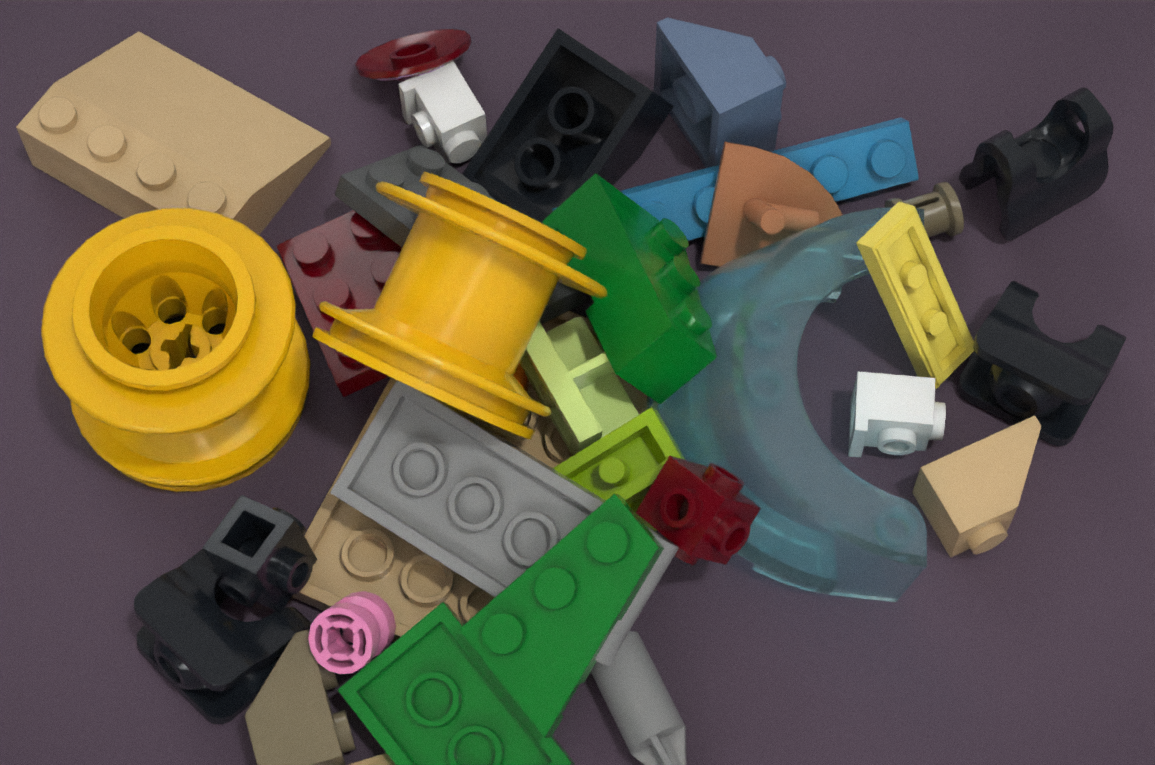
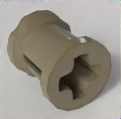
(940, 208)

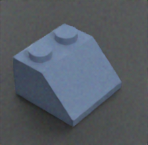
(718, 87)

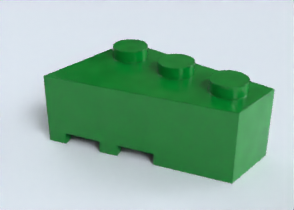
(652, 311)

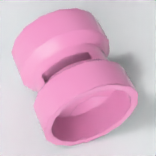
(364, 622)

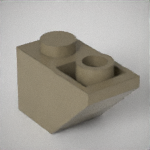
(293, 715)

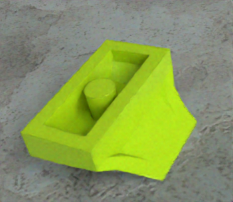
(624, 460)

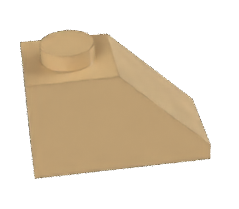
(978, 488)

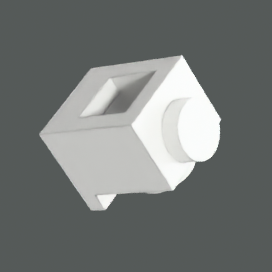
(444, 113)
(894, 414)

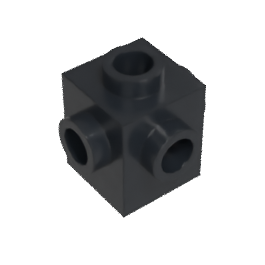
(260, 554)

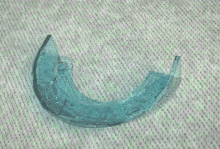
(746, 413)

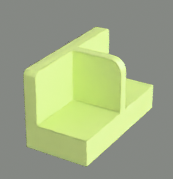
(576, 383)

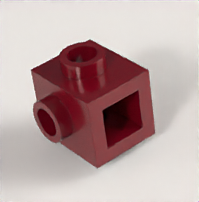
(699, 510)

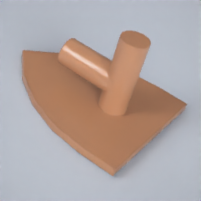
(760, 202)

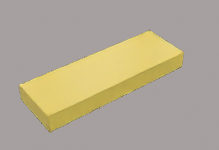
(916, 293)

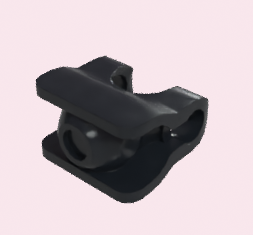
(1046, 165)
(1029, 374)
(202, 650)

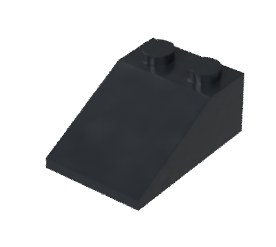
(563, 127)

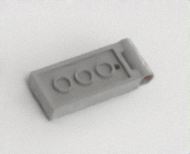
(471, 497)

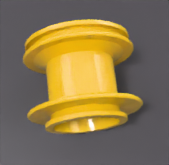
(462, 302)
(162, 411)

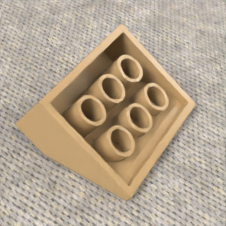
(165, 133)

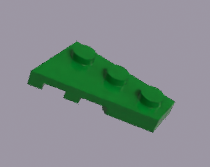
(559, 612)

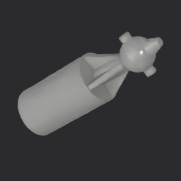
(642, 705)

